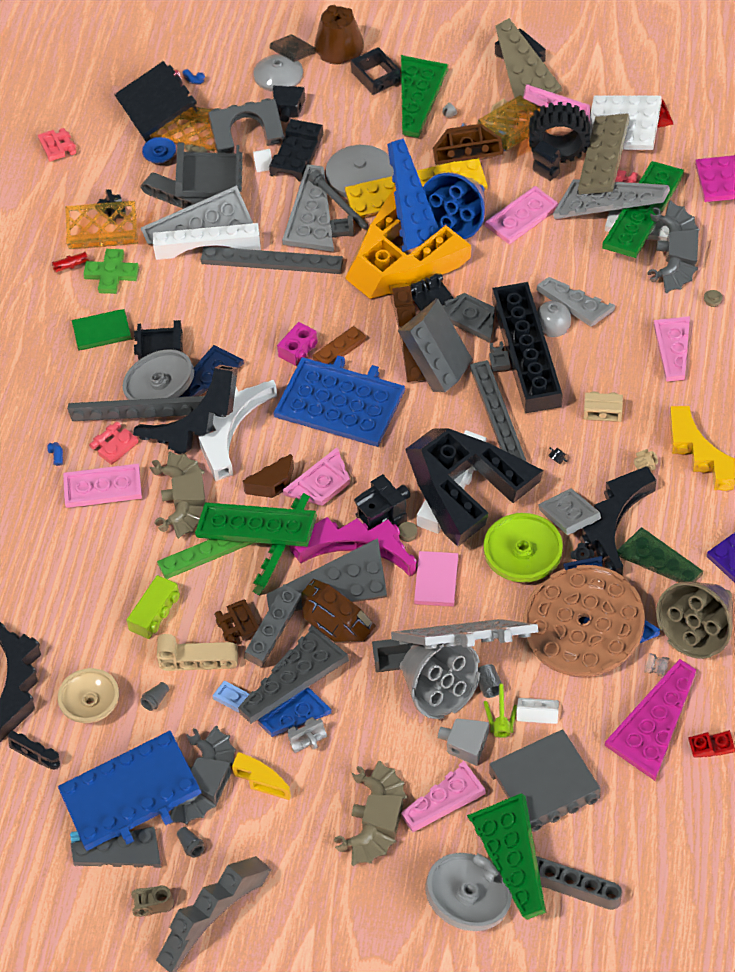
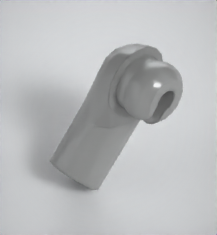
(487, 865)

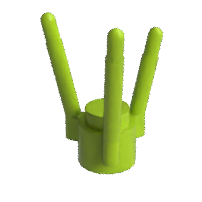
(501, 726)

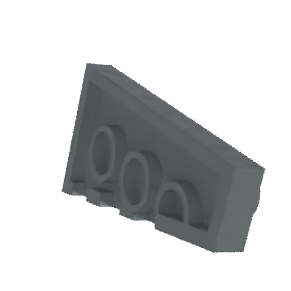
(115, 852)

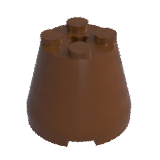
(338, 36)

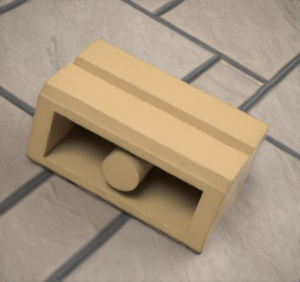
(603, 406)

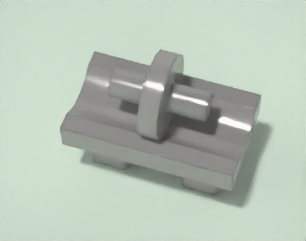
(307, 735)

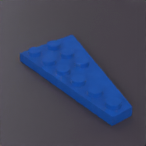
(411, 201)

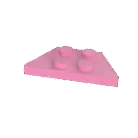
(321, 480)

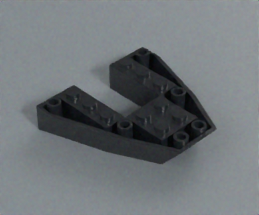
(444, 456)

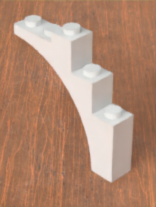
(217, 443)

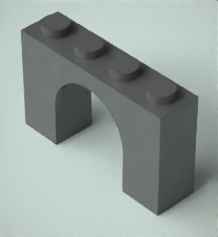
(263, 112)

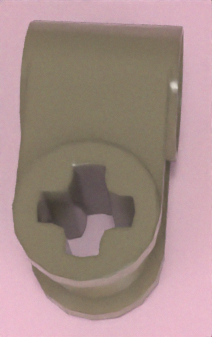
(150, 900)

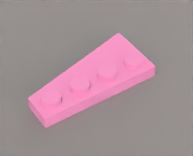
(543, 97)
(672, 345)

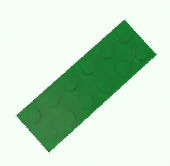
(256, 524)

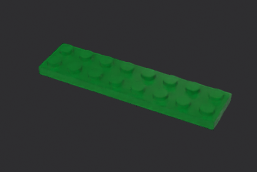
(635, 223)

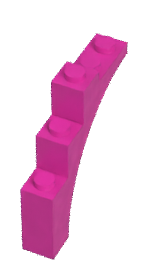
(329, 538)

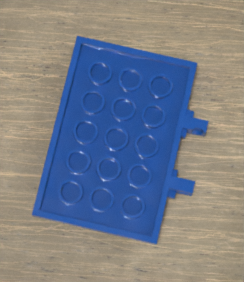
(340, 400)
(129, 791)

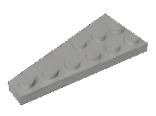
(216, 211)

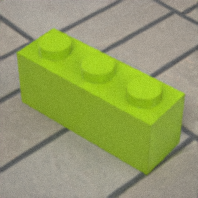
(153, 607)

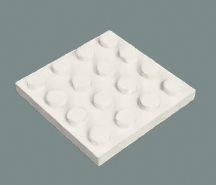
(643, 116)

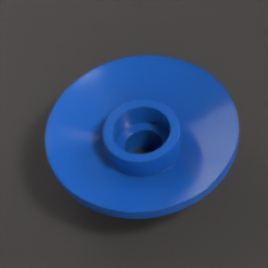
(159, 150)

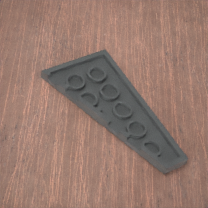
(297, 670)

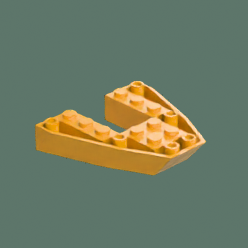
(384, 264)

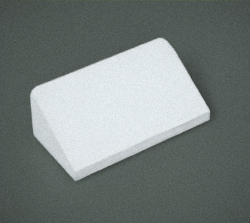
(537, 710)

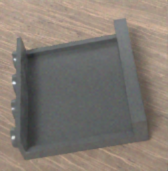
(206, 173)
(549, 777)

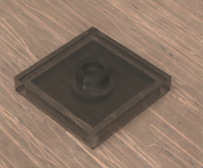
(292, 47)

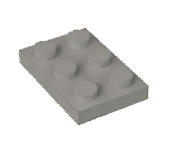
(569, 511)

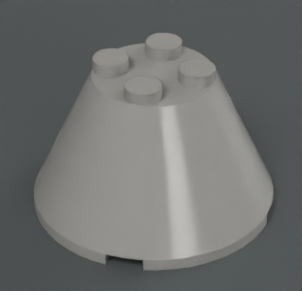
(440, 678)

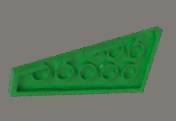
(420, 87)
(510, 845)

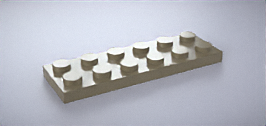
(603, 154)

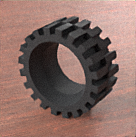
(561, 116)

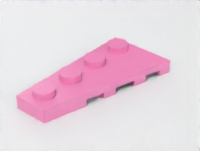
(452, 793)

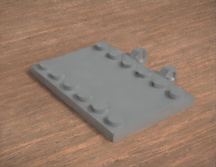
(465, 633)

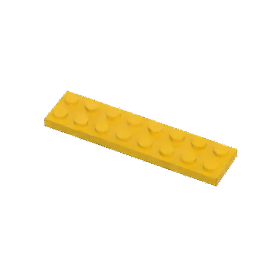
(370, 196)

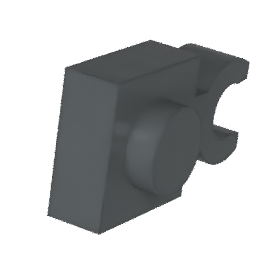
(499, 358)

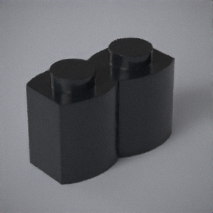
(546, 160)

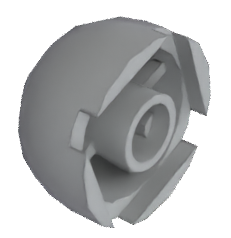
(554, 318)

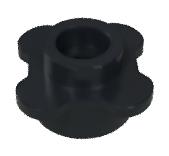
(557, 455)
(581, 548)

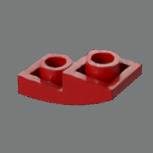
(712, 745)

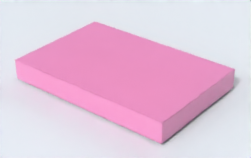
(436, 578)

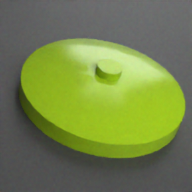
(523, 547)

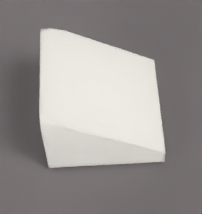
(262, 160)

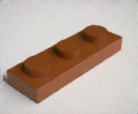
(340, 346)

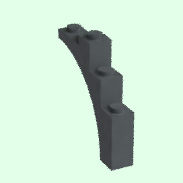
(212, 901)

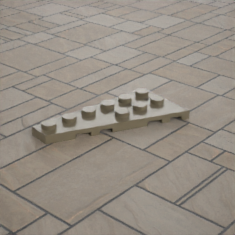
(523, 63)

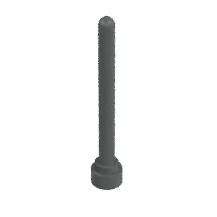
(316, 178)

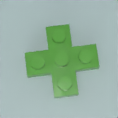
(111, 271)

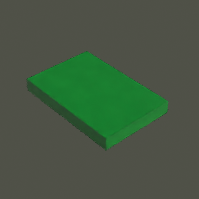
(101, 329)

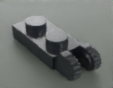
(34, 751)

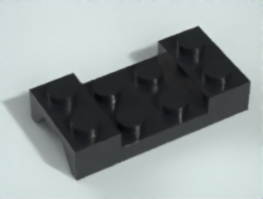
(297, 148)

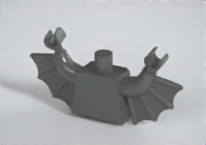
(680, 247)
(210, 773)

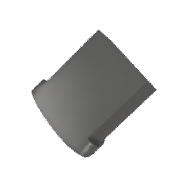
(342, 227)

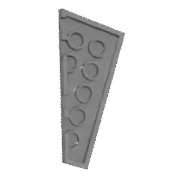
(623, 196)
(310, 217)

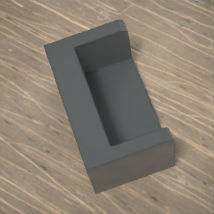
(389, 654)

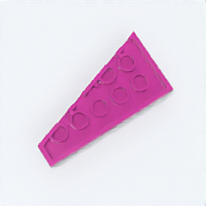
(650, 726)

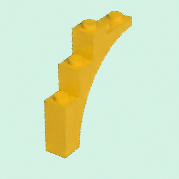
(705, 457)

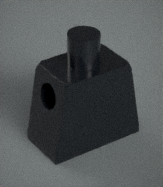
(289, 101)

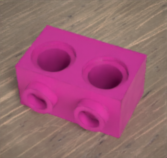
(297, 343)

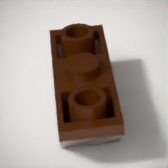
(271, 479)

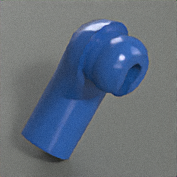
(195, 79)
(58, 453)

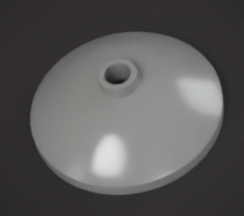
(277, 71)

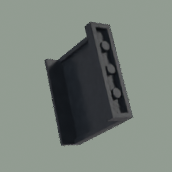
(155, 99)

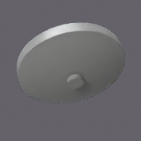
(355, 166)
(159, 376)
(464, 896)

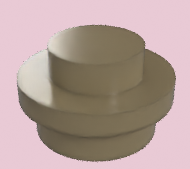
(713, 298)

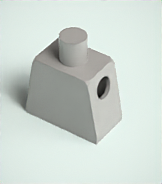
(465, 739)

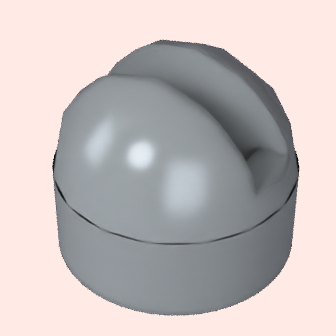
(449, 110)

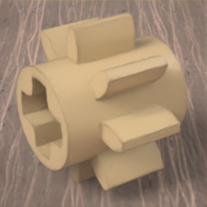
(646, 458)

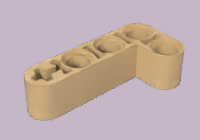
(195, 655)

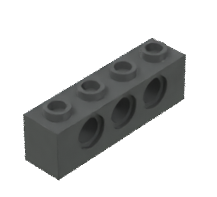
(272, 626)

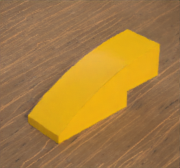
(260, 776)

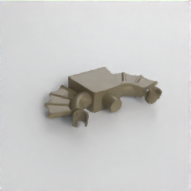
(186, 492)
(379, 816)

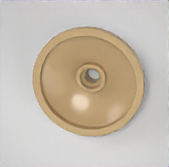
(88, 686)

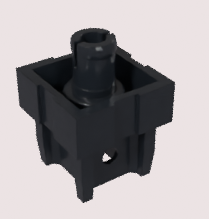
(382, 503)

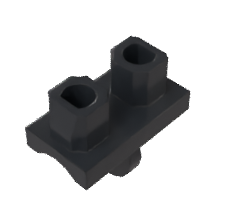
(111, 198)

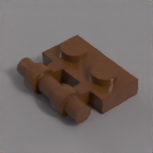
(242, 618)

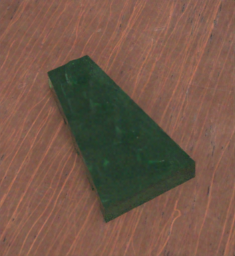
(658, 557)

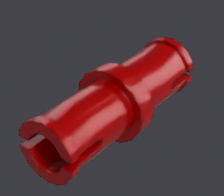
(70, 262)

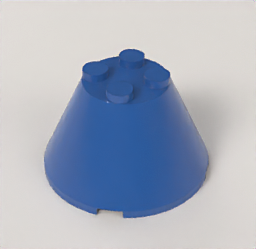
(456, 202)

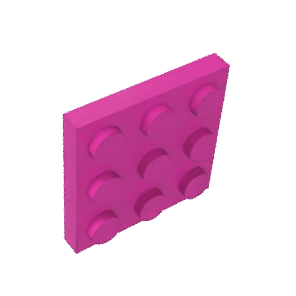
(717, 178)

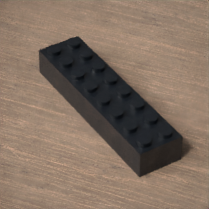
(527, 348)

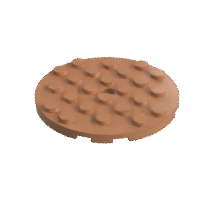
(599, 644)

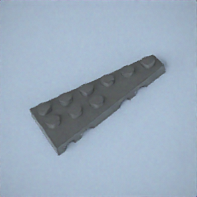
(354, 575)

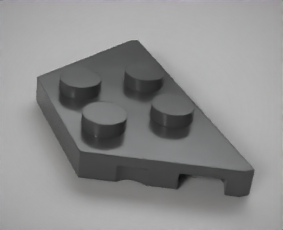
(471, 315)

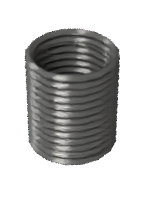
(489, 681)

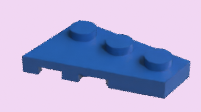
(294, 713)

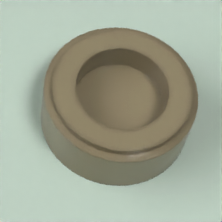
(408, 531)

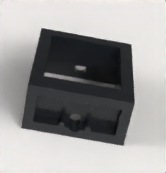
(375, 57)

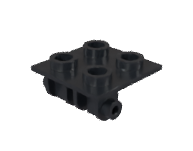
(427, 291)

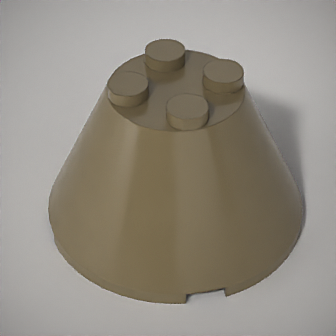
(696, 618)

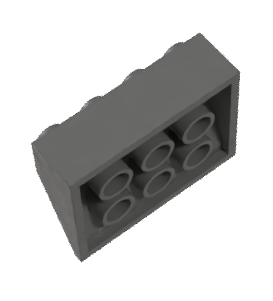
(436, 347)

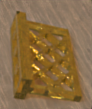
(193, 117)
(513, 135)
(101, 239)

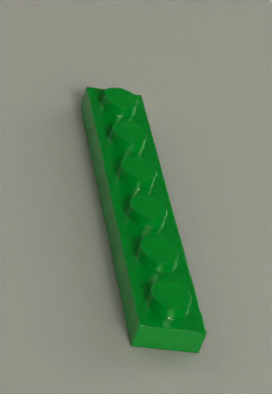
(275, 550)

